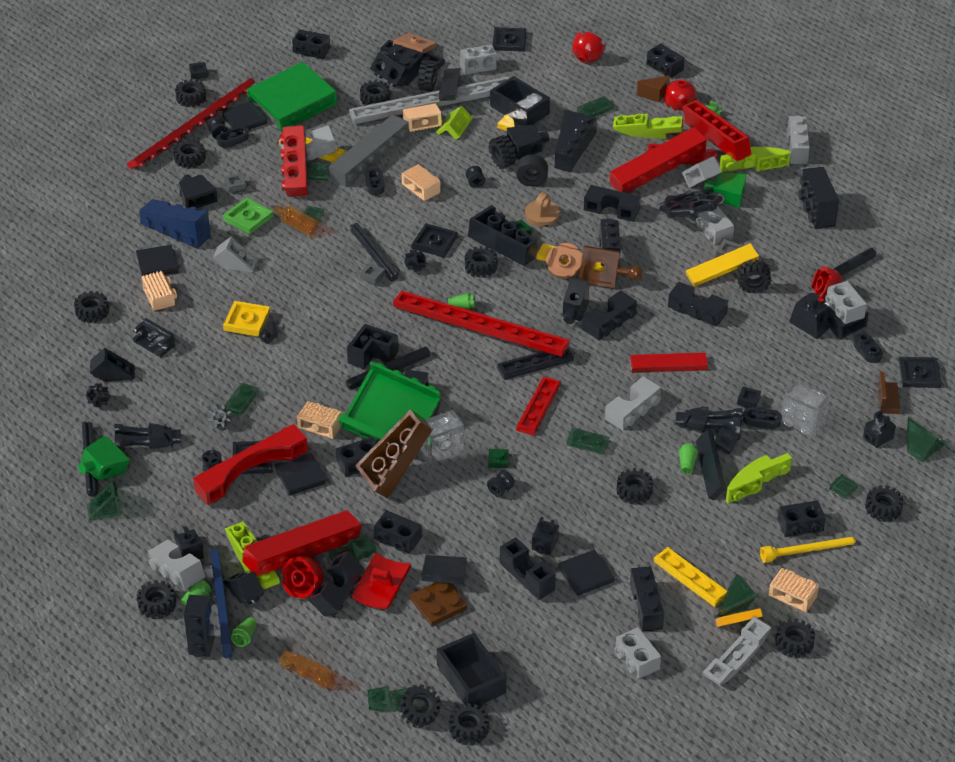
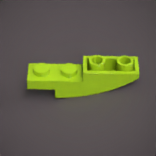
(641, 126)
(761, 158)
(752, 476)
(241, 536)

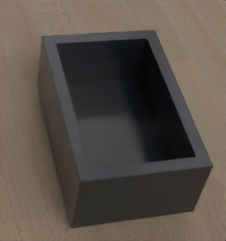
(520, 101)
(818, 197)
(471, 670)

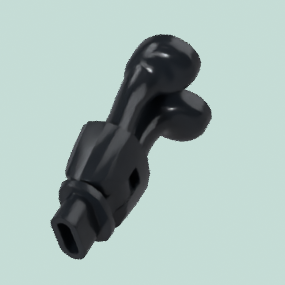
(703, 419)
(154, 436)

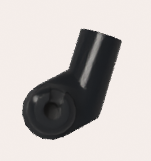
(269, 335)

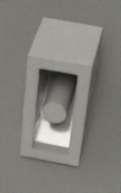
(234, 256)

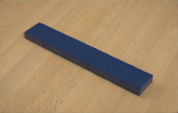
(221, 606)

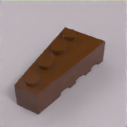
(394, 453)

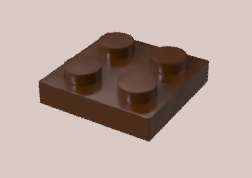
(438, 602)

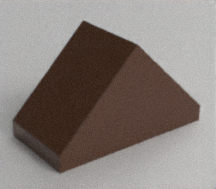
(653, 88)

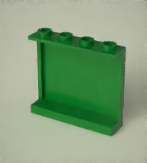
(293, 95)
(385, 400)

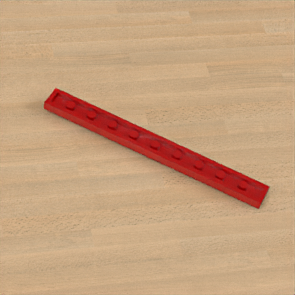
(187, 127)
(481, 323)

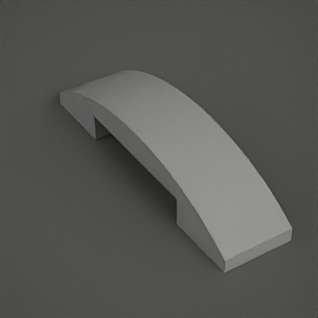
(739, 653)

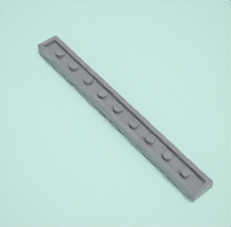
(396, 107)

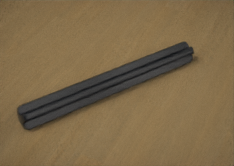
(373, 251)
(395, 364)
(88, 439)

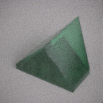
(922, 441)
(105, 503)
(737, 597)

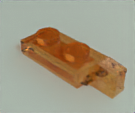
(297, 219)
(307, 668)

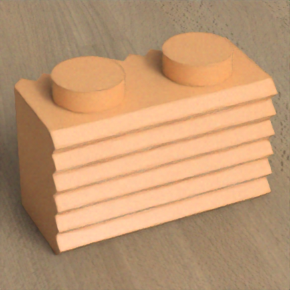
(423, 117)
(421, 182)
(159, 290)
(319, 419)
(793, 590)

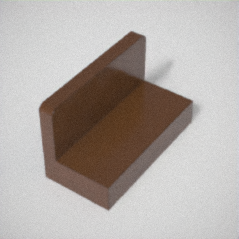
(888, 396)

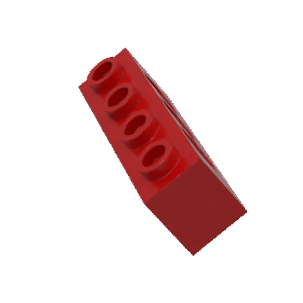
(294, 136)

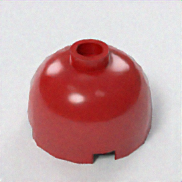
(588, 47)
(679, 94)
(824, 279)
(301, 576)

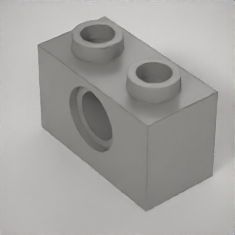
(715, 225)

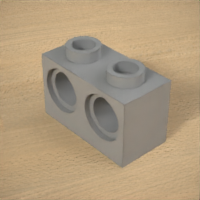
(478, 59)
(701, 172)
(846, 302)
(637, 653)

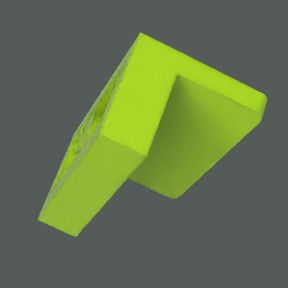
(455, 122)

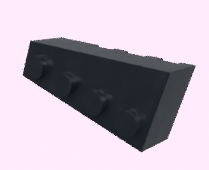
(574, 138)
(502, 236)

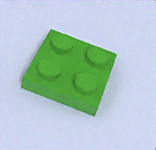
(248, 215)

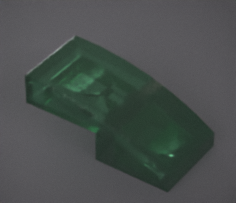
(358, 547)
(385, 700)

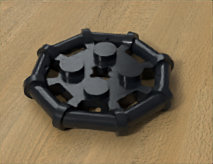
(690, 203)

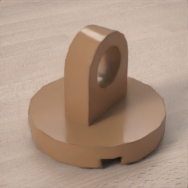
(542, 211)

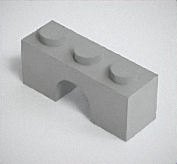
(798, 139)
(321, 145)
(643, 396)
(169, 562)

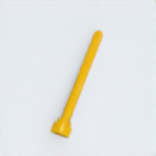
(769, 553)

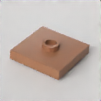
(415, 42)

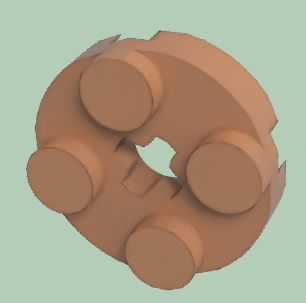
(563, 251)

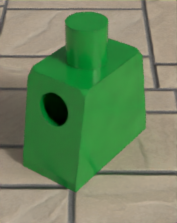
(730, 185)
(103, 459)

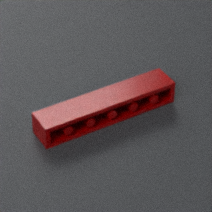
(717, 130)
(658, 161)
(302, 541)

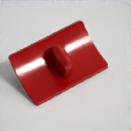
(380, 582)

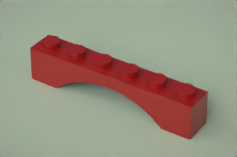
(280, 446)

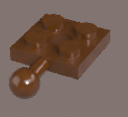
(610, 260)

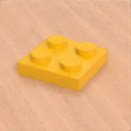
(246, 318)

